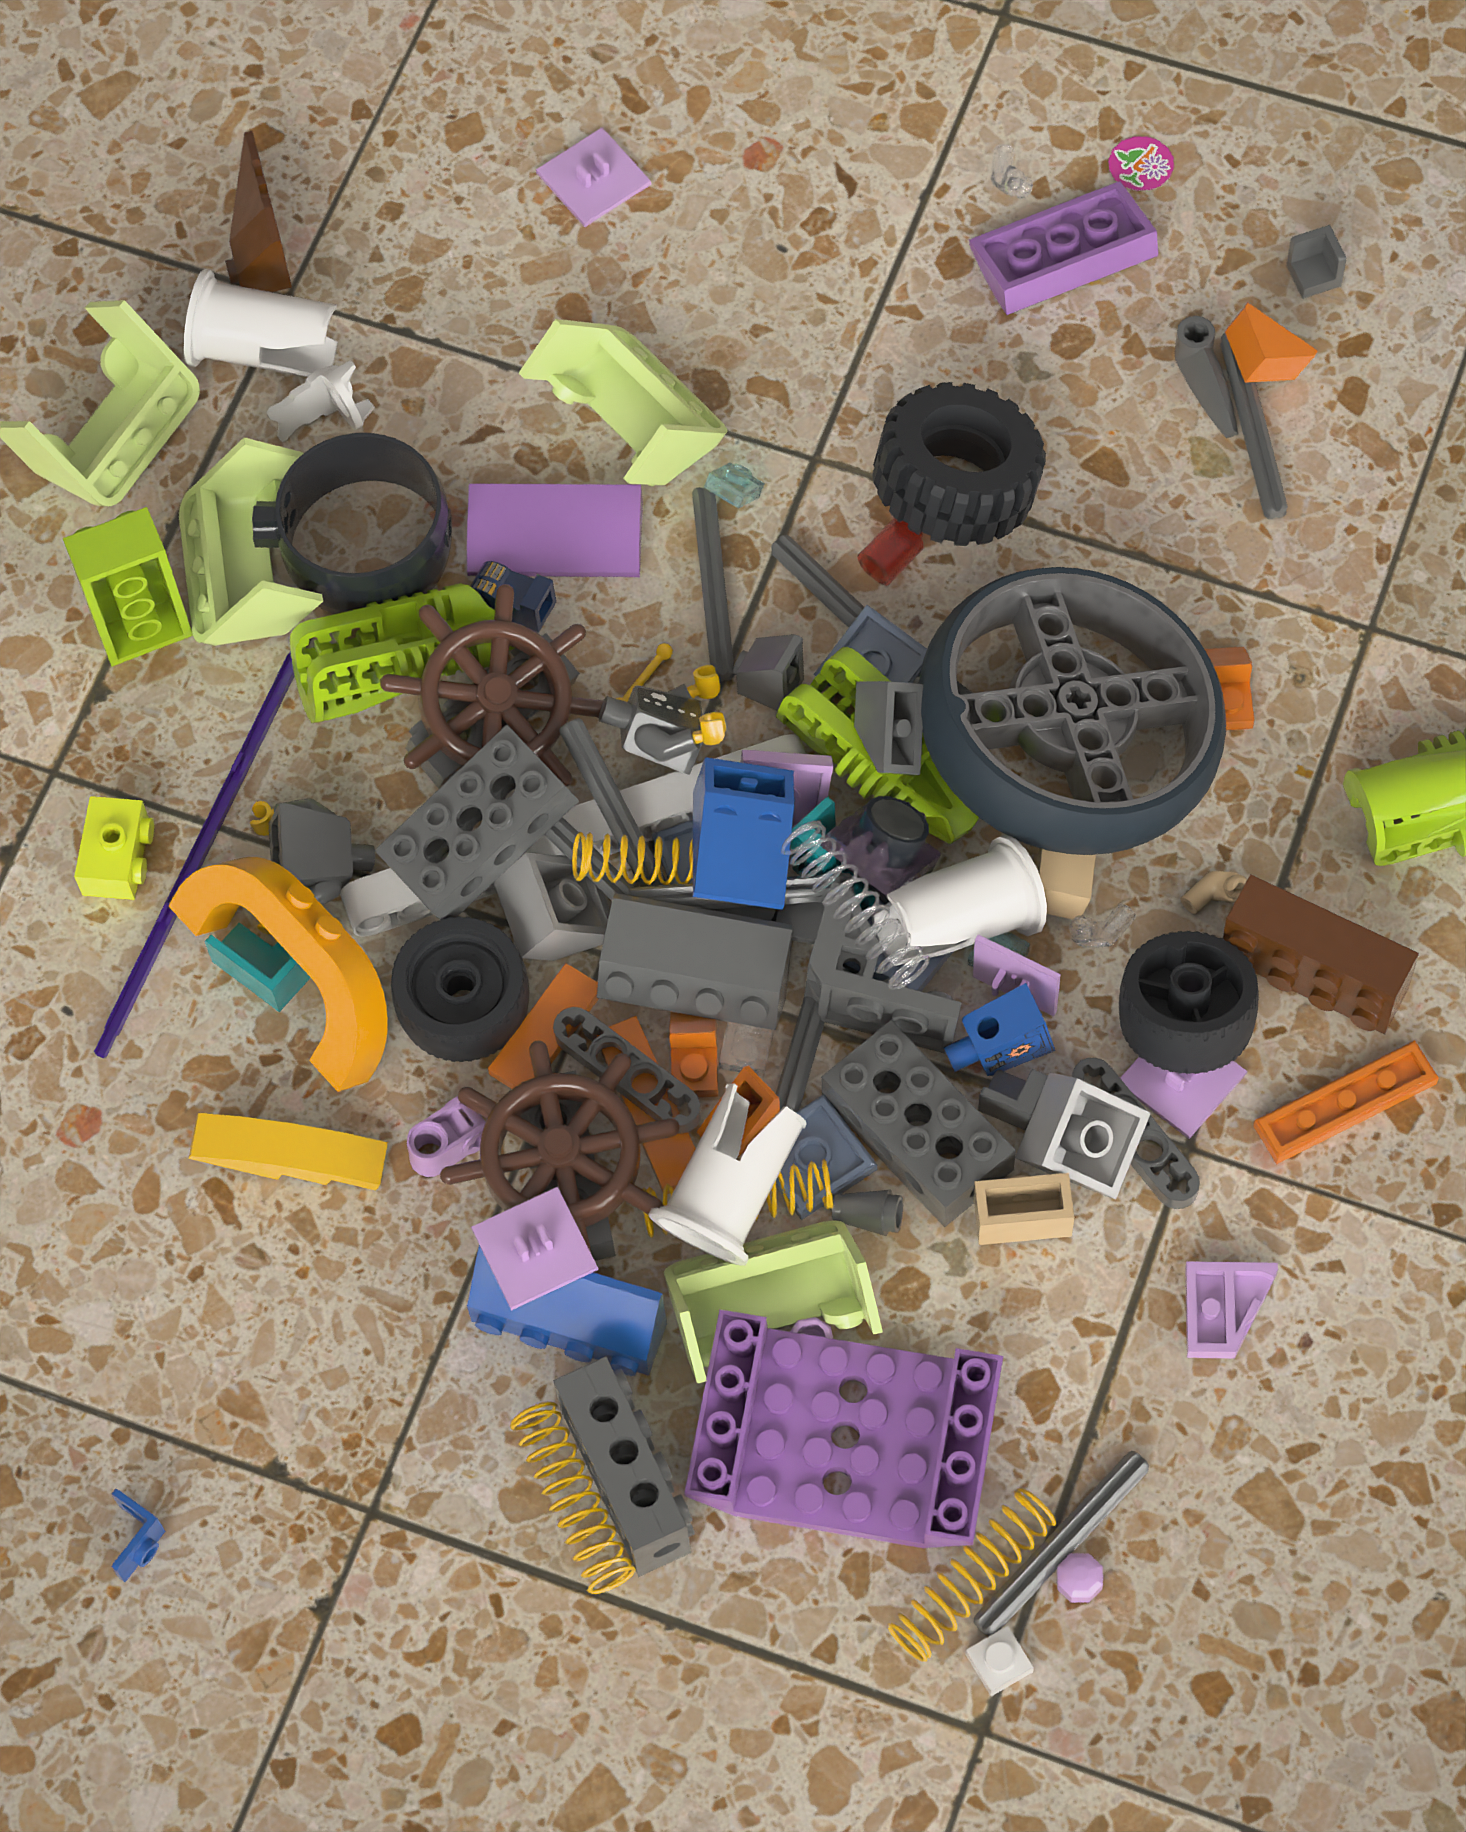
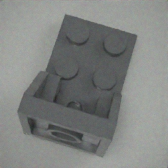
(867, 1004)

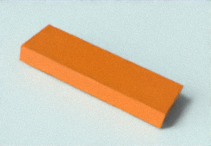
(566, 990)

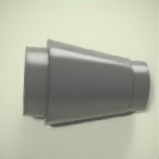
(870, 1210)

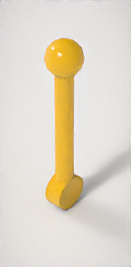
(663, 652)

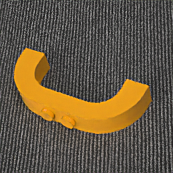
(315, 940)

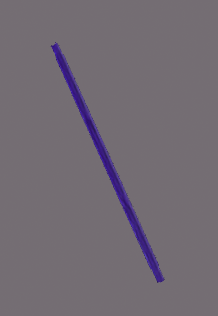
(197, 855)

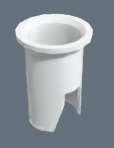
(257, 328)
(967, 900)
(722, 1195)

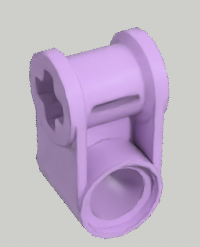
(453, 1129)

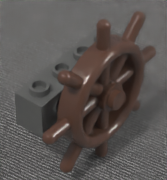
(495, 694)
(564, 1152)

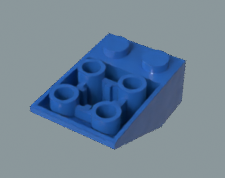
(739, 832)

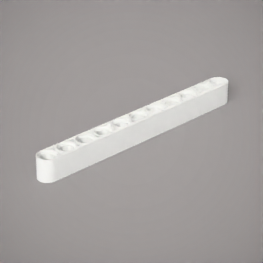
(386, 902)

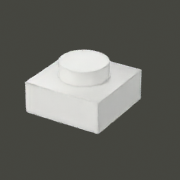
(999, 1661)

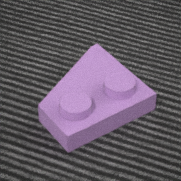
(1223, 1304)

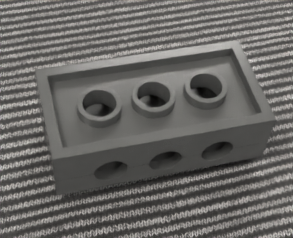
(450, 814)
(923, 1095)
(622, 1465)

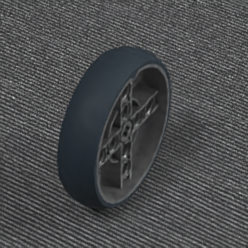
(1075, 704)

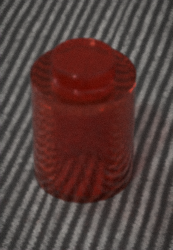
(890, 552)

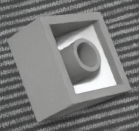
(550, 909)
(1083, 1134)

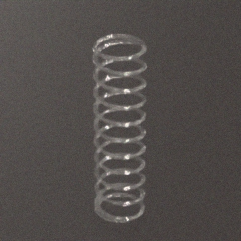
(892, 983)

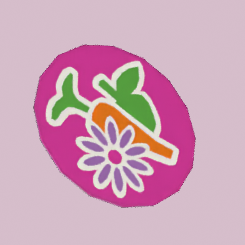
(1141, 163)

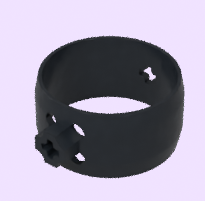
(343, 462)

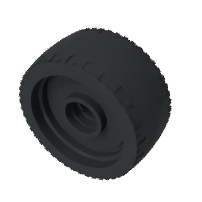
(452, 958)
(1188, 1002)

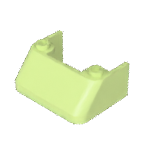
(631, 393)
(131, 423)
(226, 576)
(785, 1279)

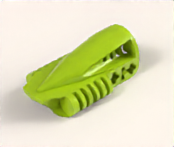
(388, 642)
(832, 733)
(1414, 787)

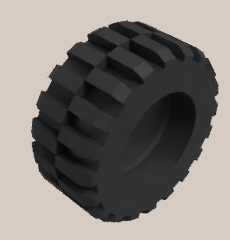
(953, 501)

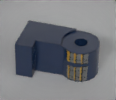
(528, 593)

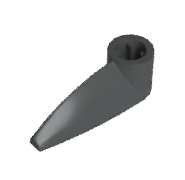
(1203, 372)

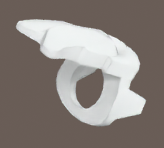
(321, 394)

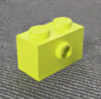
(113, 848)

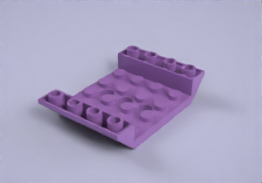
(772, 1419)

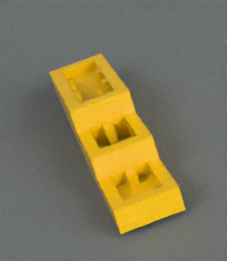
(287, 1149)

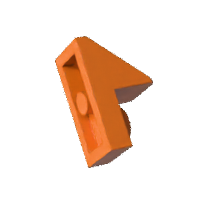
(1234, 675)
(694, 1052)

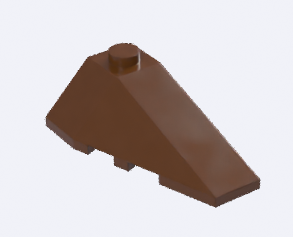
(254, 234)

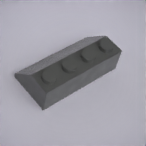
(695, 961)

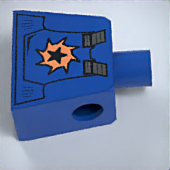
(1002, 1034)

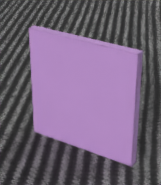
(593, 177)
(1009, 970)
(1182, 1098)
(534, 1248)

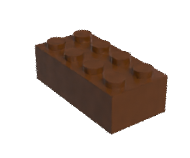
(1320, 955)

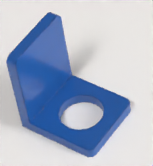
(144, 1544)

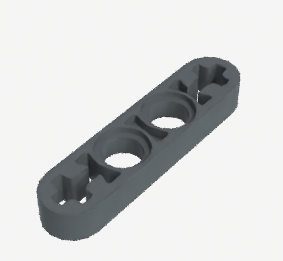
(640, 1064)
(1179, 1169)

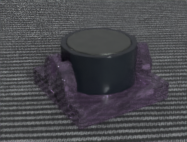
(885, 842)

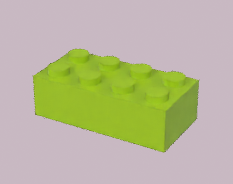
(128, 585)

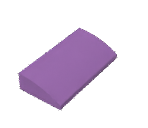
(1064, 247)
(556, 529)

